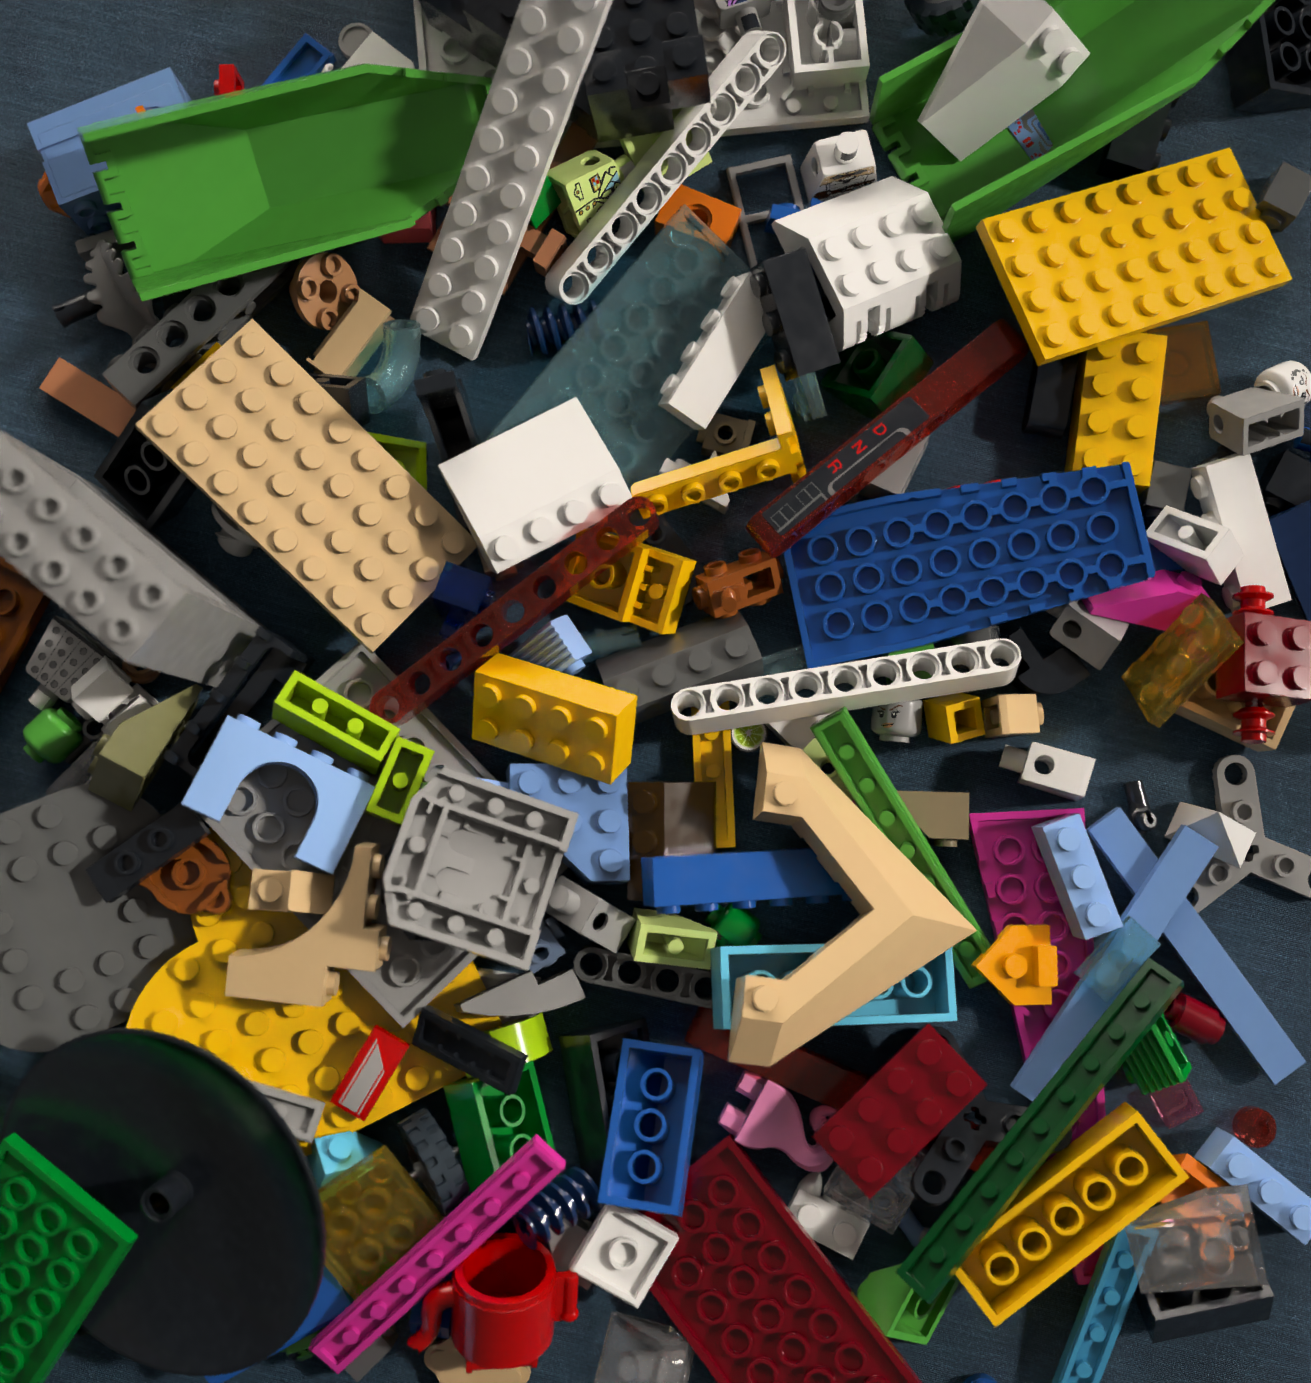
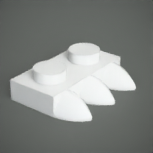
(827, 1219)

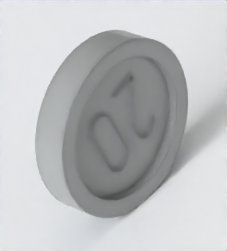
(352, 37)

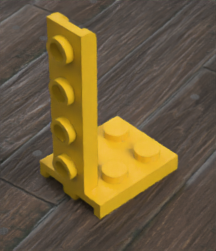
(735, 469)

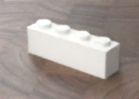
(716, 357)
(1233, 499)

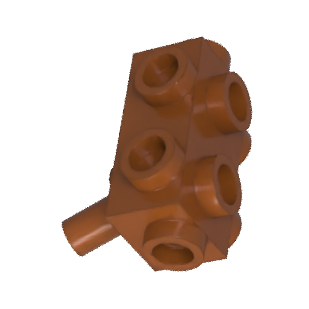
(725, 590)

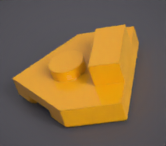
(1021, 964)

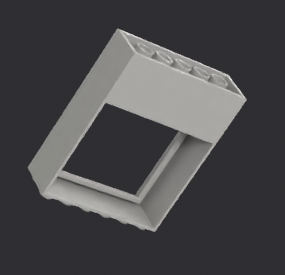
(115, 571)

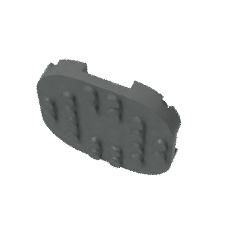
(63, 950)

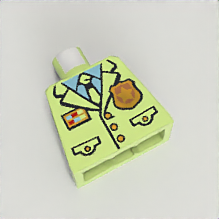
(586, 185)

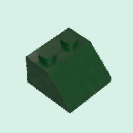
(877, 372)

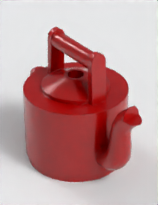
(500, 1305)

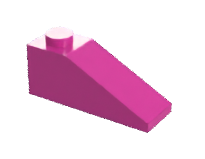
(1151, 602)

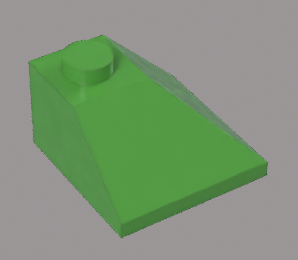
(900, 1309)

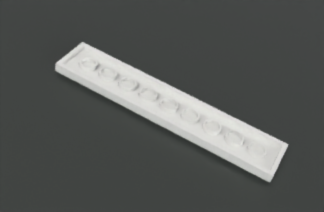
(506, 168)

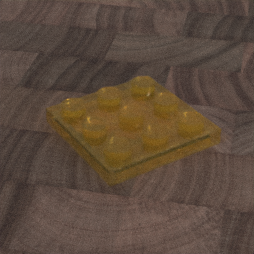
(373, 1219)

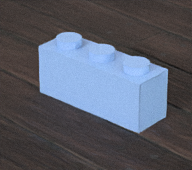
(1076, 876)
(1267, 1188)

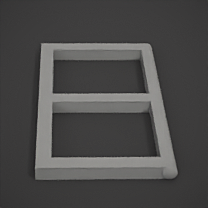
(732, 172)

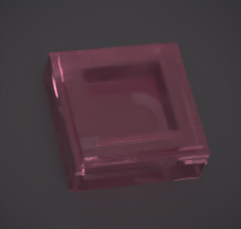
(1176, 1104)

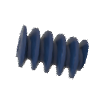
(555, 328)
(557, 1203)

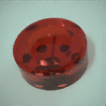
(1254, 1126)

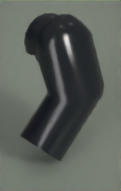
(1139, 808)

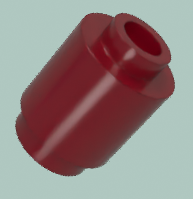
(1195, 1020)

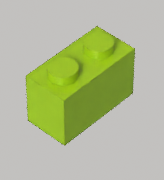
(399, 781)

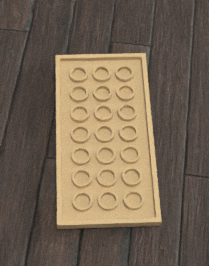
(307, 484)

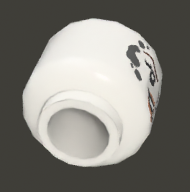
(1287, 378)

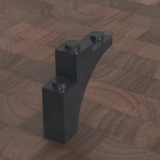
(449, 416)

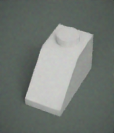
(1196, 544)

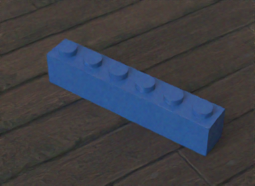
(736, 878)

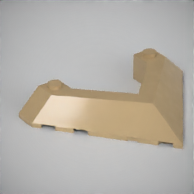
(898, 928)

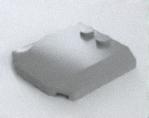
(476, 866)

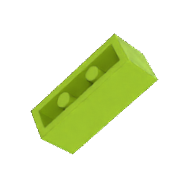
(334, 722)

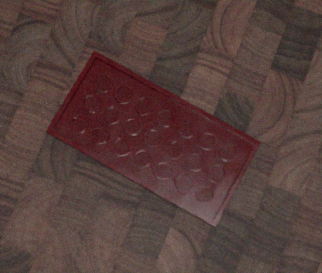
(759, 1289)

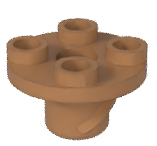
(323, 289)

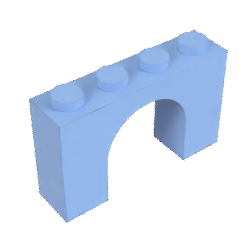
(244, 748)

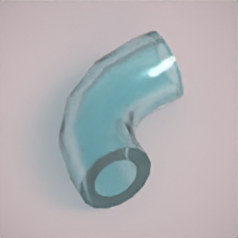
(396, 364)

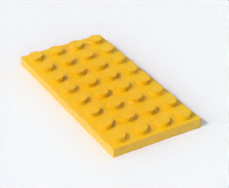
(1132, 255)

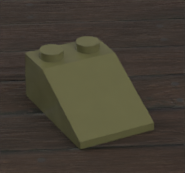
(134, 752)

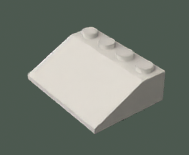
(535, 485)

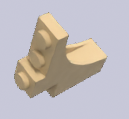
(344, 938)

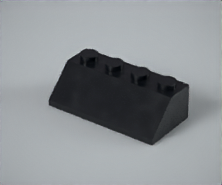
(591, 1074)

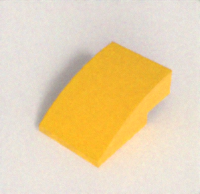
(640, 588)

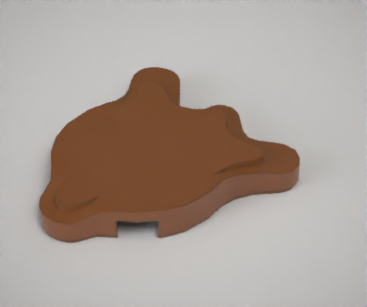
(194, 881)

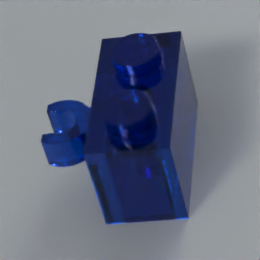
(461, 596)

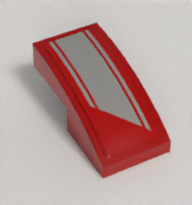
(369, 1073)

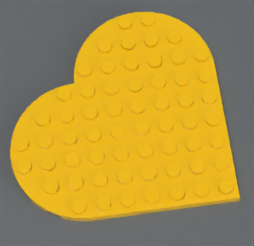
(289, 1043)

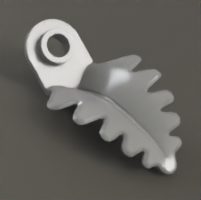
(116, 294)

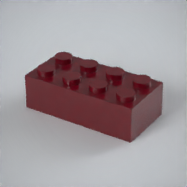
(899, 1110)

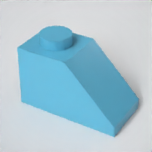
(337, 1153)

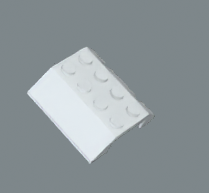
(876, 257)

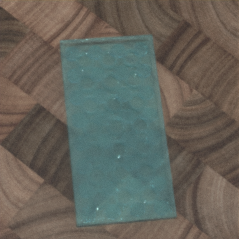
(635, 344)

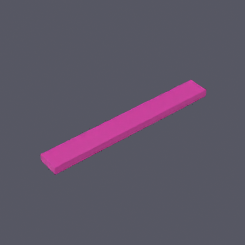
(437, 1254)

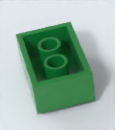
(493, 1124)

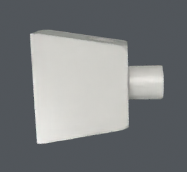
(1067, 772)

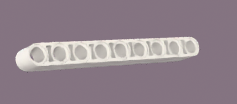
(681, 161)
(859, 674)

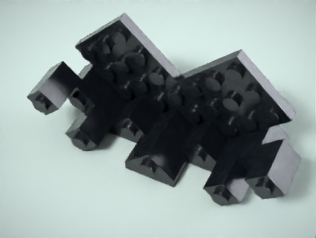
(638, 72)

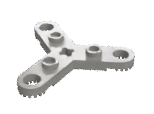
(1269, 858)

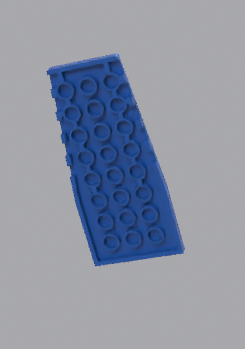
(963, 560)

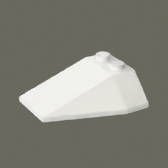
(1000, 71)

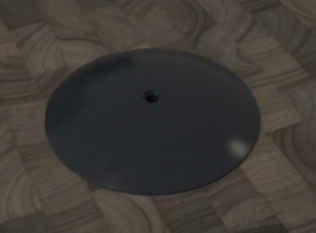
(203, 1179)

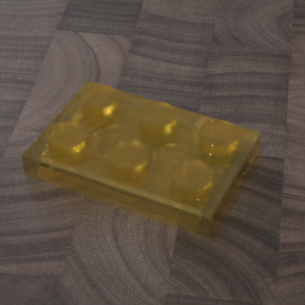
(1181, 660)

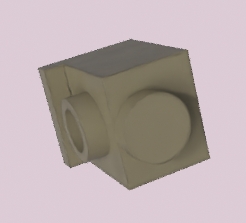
(741, 435)

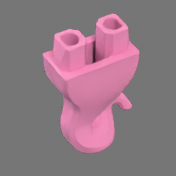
(775, 1122)

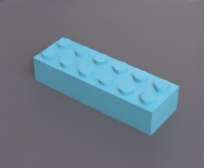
(920, 997)

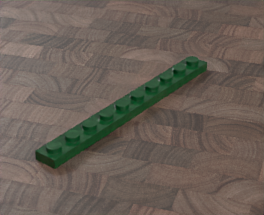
(1039, 1130)

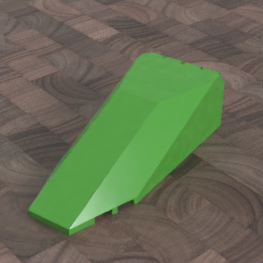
(1137, 64)
(280, 169)

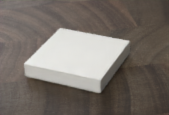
(623, 1253)

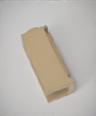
(352, 338)

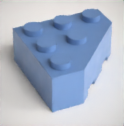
(601, 835)

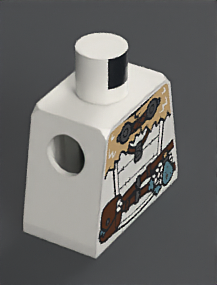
(841, 164)

